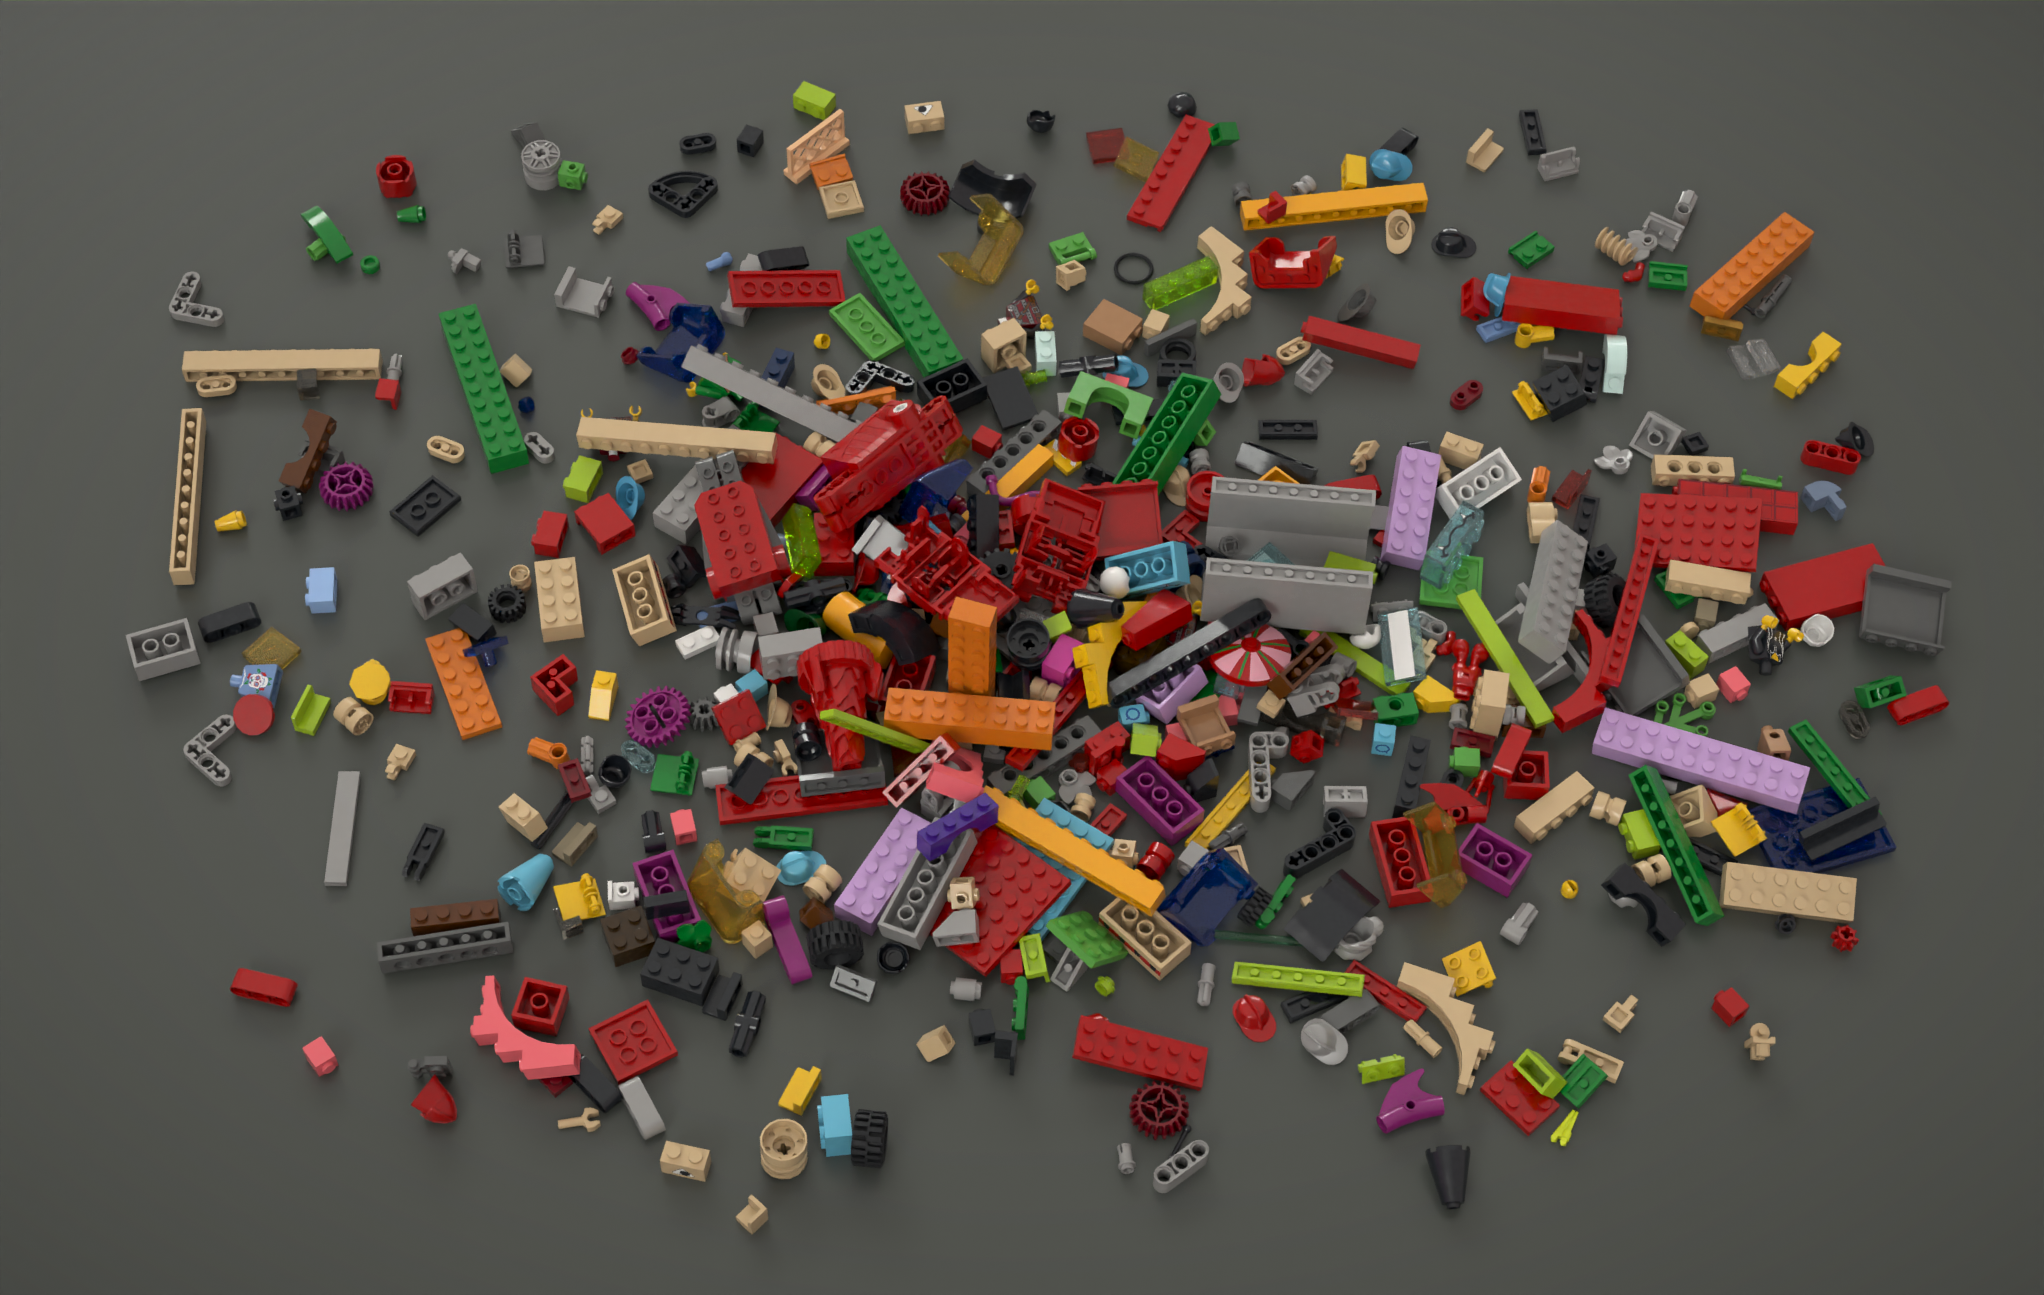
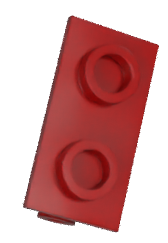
(1348, 689)

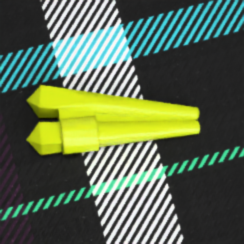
(1564, 1130)

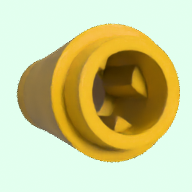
(232, 521)

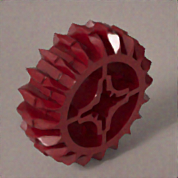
(924, 193)
(1160, 1092)

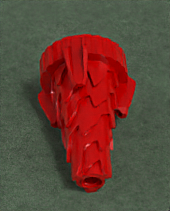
(841, 678)

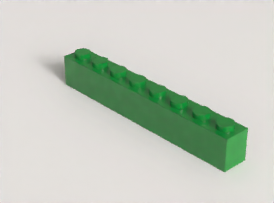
(1676, 845)

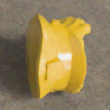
(370, 682)

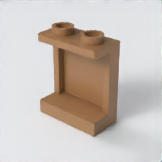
(1205, 725)

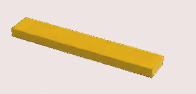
(1224, 812)

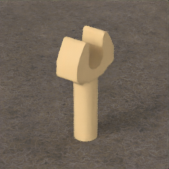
(582, 1121)

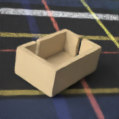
(1489, 703)

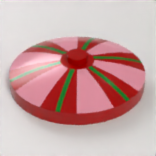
(1253, 658)

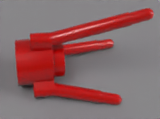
(1482, 784)

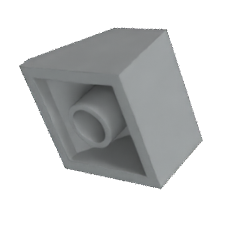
(1657, 435)

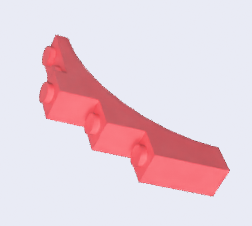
(535, 1057)

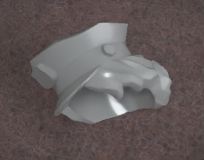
(1360, 938)

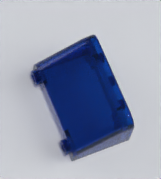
(692, 326)
(935, 489)
(1207, 896)

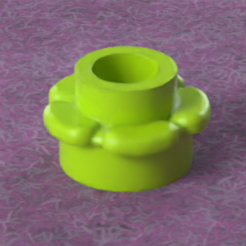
(1105, 985)

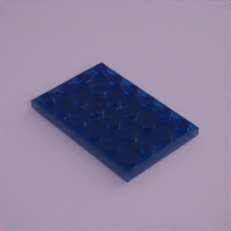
(1783, 830)

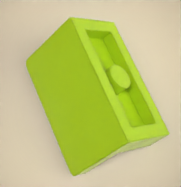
(310, 711)
(1034, 957)

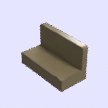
(575, 843)

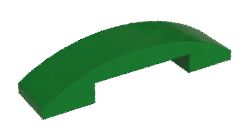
(328, 233)

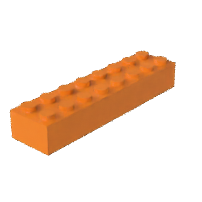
(1752, 268)
(972, 648)
(971, 718)

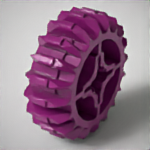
(345, 481)

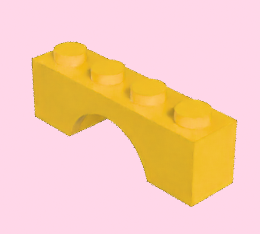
(1794, 378)

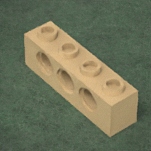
(1670, 468)

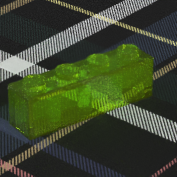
(1180, 283)
(801, 540)

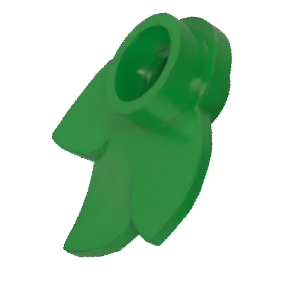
(696, 936)

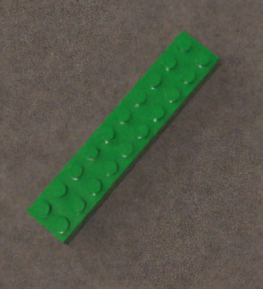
(902, 301)
(483, 389)

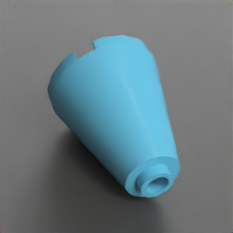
(526, 881)

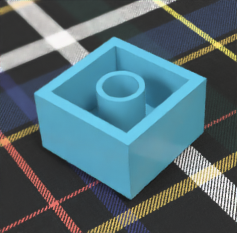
(835, 1125)

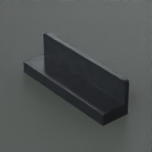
(1261, 460)
(1013, 686)
(1842, 829)

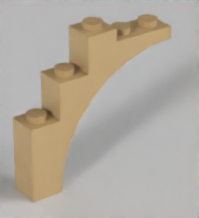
(1232, 279)
(1438, 994)

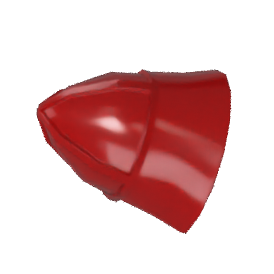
(1261, 371)
(436, 1102)

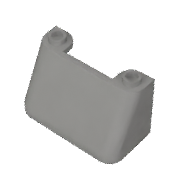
(1538, 670)

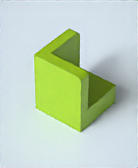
(1057, 626)

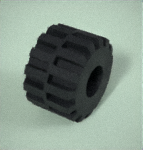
(1001, 565)

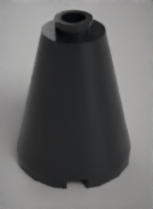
(1093, 608)
(1450, 1173)

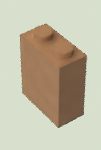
(1113, 327)

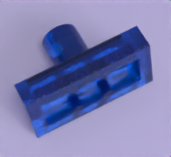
(486, 649)

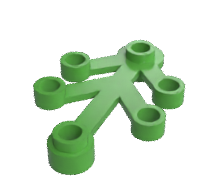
(1680, 722)

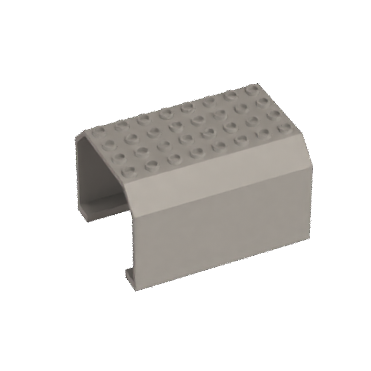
(1303, 526)

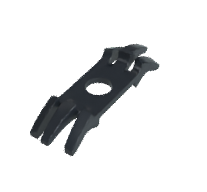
(715, 615)

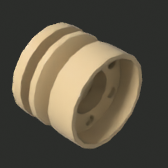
(781, 1138)

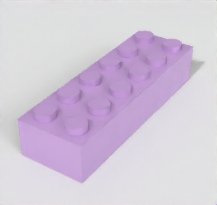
(1410, 508)
(880, 873)

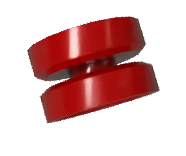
(1199, 493)

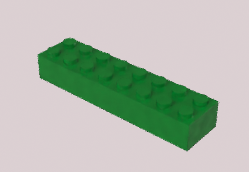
(1171, 431)

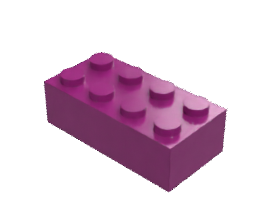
(1159, 800)
(663, 875)

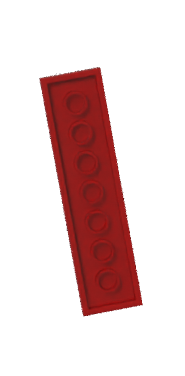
(783, 799)

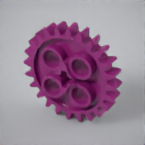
(671, 708)

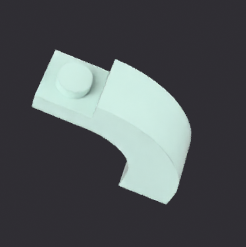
(1615, 363)

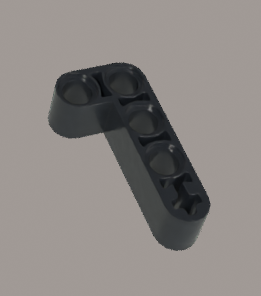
(1299, 864)

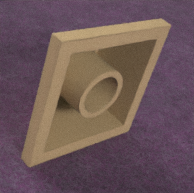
(1695, 811)

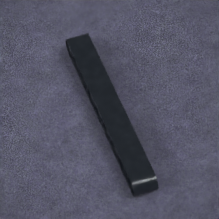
(1187, 652)

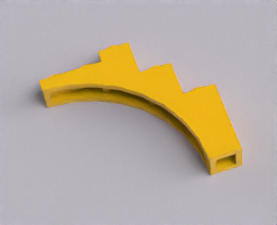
(1096, 656)

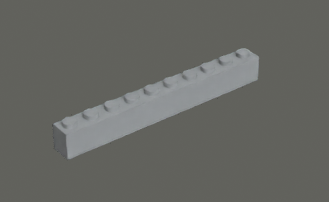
(768, 393)

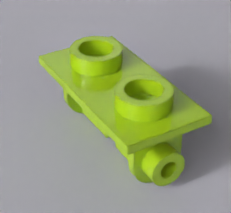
(1387, 1068)

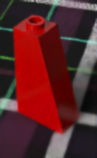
(1156, 619)

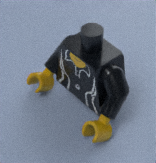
(1769, 644)

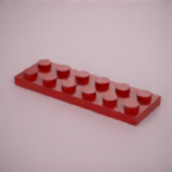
(786, 288)
(1140, 1052)

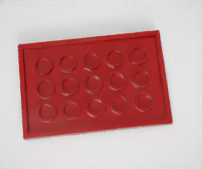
(1702, 529)

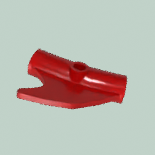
(1453, 798)

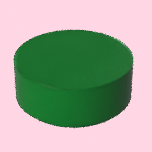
(370, 264)

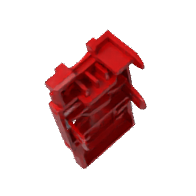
(1069, 518)
(953, 568)

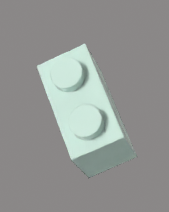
(1045, 352)

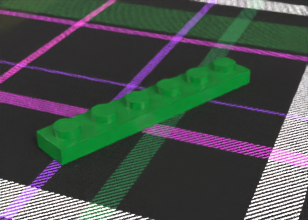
(1828, 764)

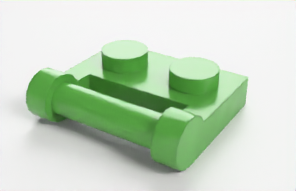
(1072, 246)

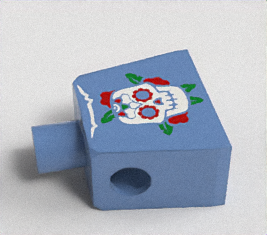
(259, 680)

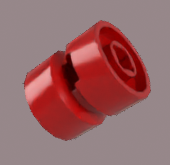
(1155, 861)

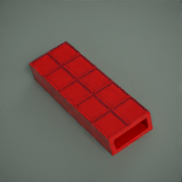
(1778, 506)

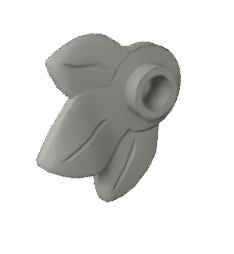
(1639, 239)
(1615, 459)
(1080, 784)

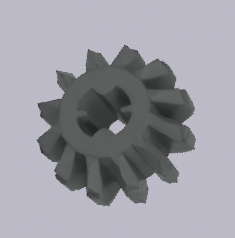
(702, 714)

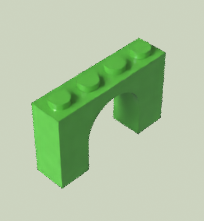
(1092, 389)

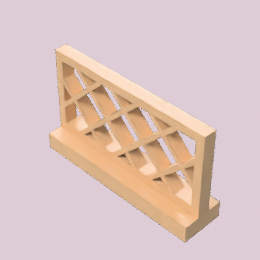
(826, 147)

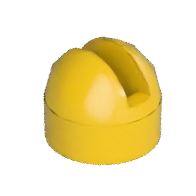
(822, 341)
(1567, 891)

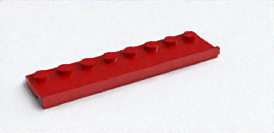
(1172, 174)

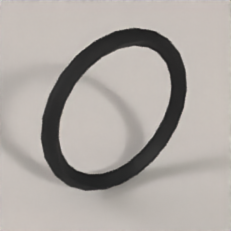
(1137, 255)

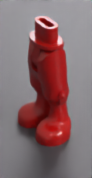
(1466, 677)

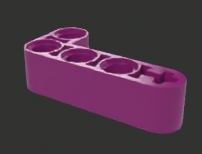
(786, 940)

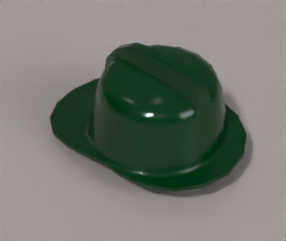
(798, 620)

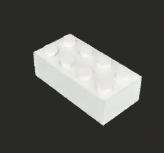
(1478, 483)

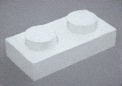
(697, 641)

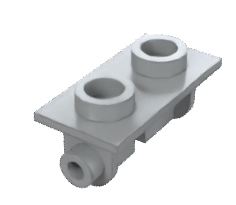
(1385, 607)

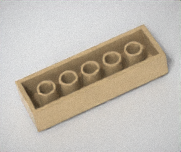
(1788, 892)

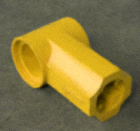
(1530, 334)

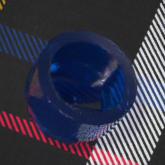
(526, 405)

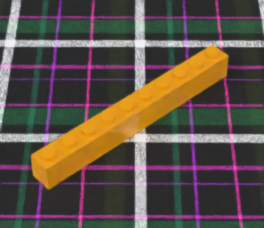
(1338, 206)
(1077, 854)

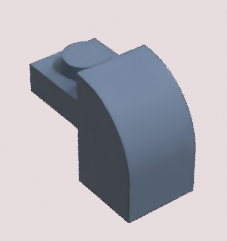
(1826, 495)

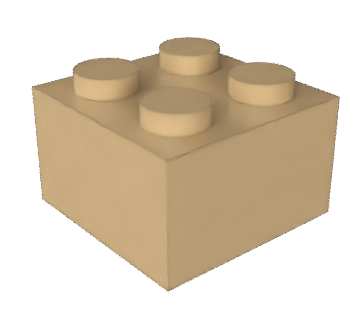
(1002, 343)
(752, 873)

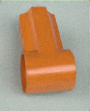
(1538, 485)
(548, 751)

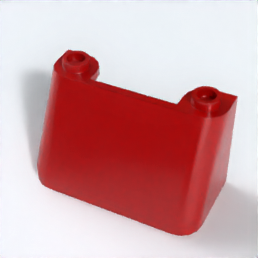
(1291, 269)

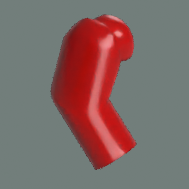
(1634, 275)
(1445, 647)

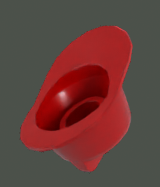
(865, 572)
(1254, 1018)

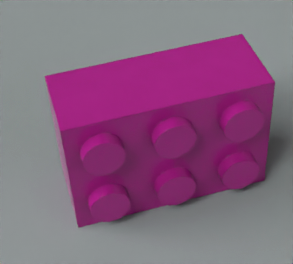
(1493, 860)

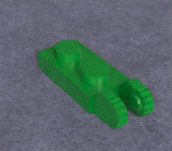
(784, 838)
(1284, 889)
(1020, 1006)

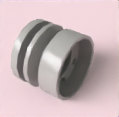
(541, 164)
(735, 650)

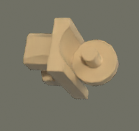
(1759, 1042)

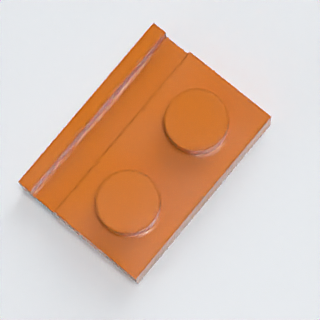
(831, 171)

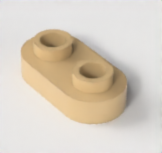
(1290, 351)
(216, 386)
(447, 449)

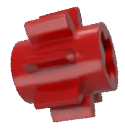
(1844, 938)

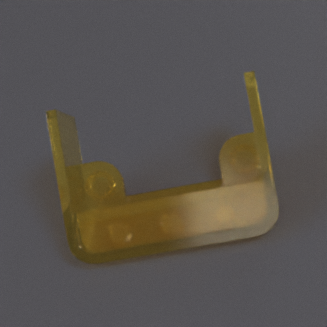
(995, 246)
(1442, 853)

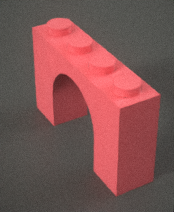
(957, 784)

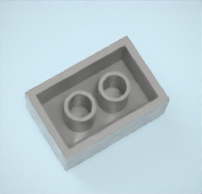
(442, 586)
(163, 649)
(781, 651)

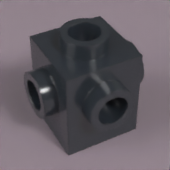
(288, 503)
(1599, 560)

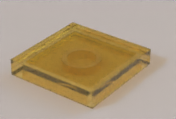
(1136, 159)
(271, 649)

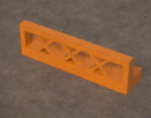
(848, 404)

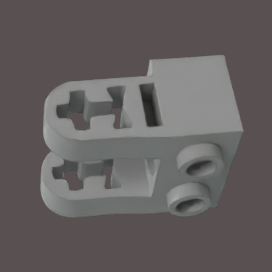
(1308, 694)
(933, 803)

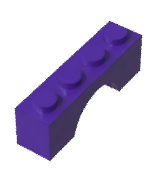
(939, 835)

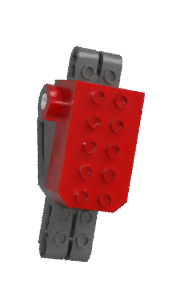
(739, 542)

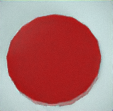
(253, 714)

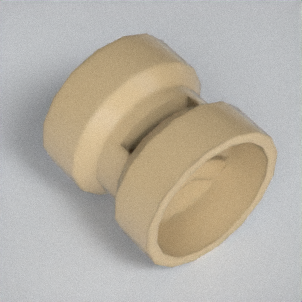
(520, 577)
(1083, 805)

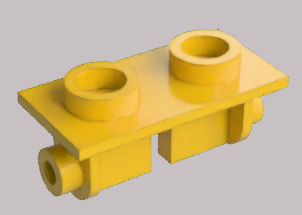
(1529, 401)

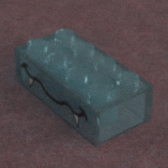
(1452, 545)

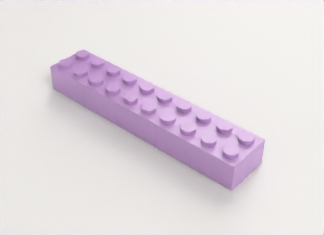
(1701, 760)

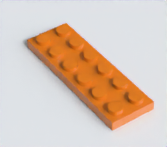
(463, 684)

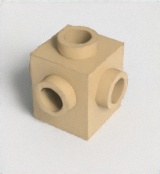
(1125, 851)
(963, 893)

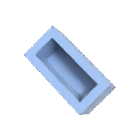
(322, 590)

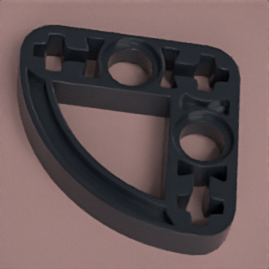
(681, 202)

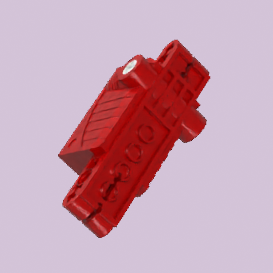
(884, 458)

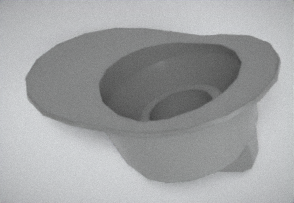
(1229, 381)
(1324, 1041)

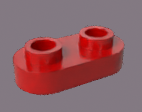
(806, 714)

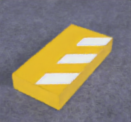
(1064, 464)

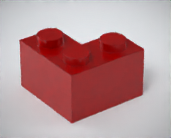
(552, 684)

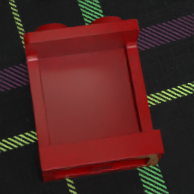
(605, 523)

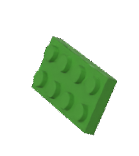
(866, 327)

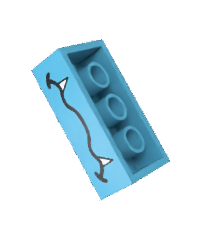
(1153, 568)

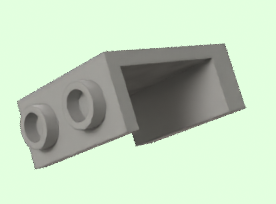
(583, 295)
(879, 537)

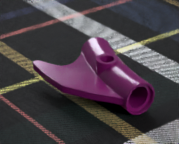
(655, 302)
(1408, 1104)

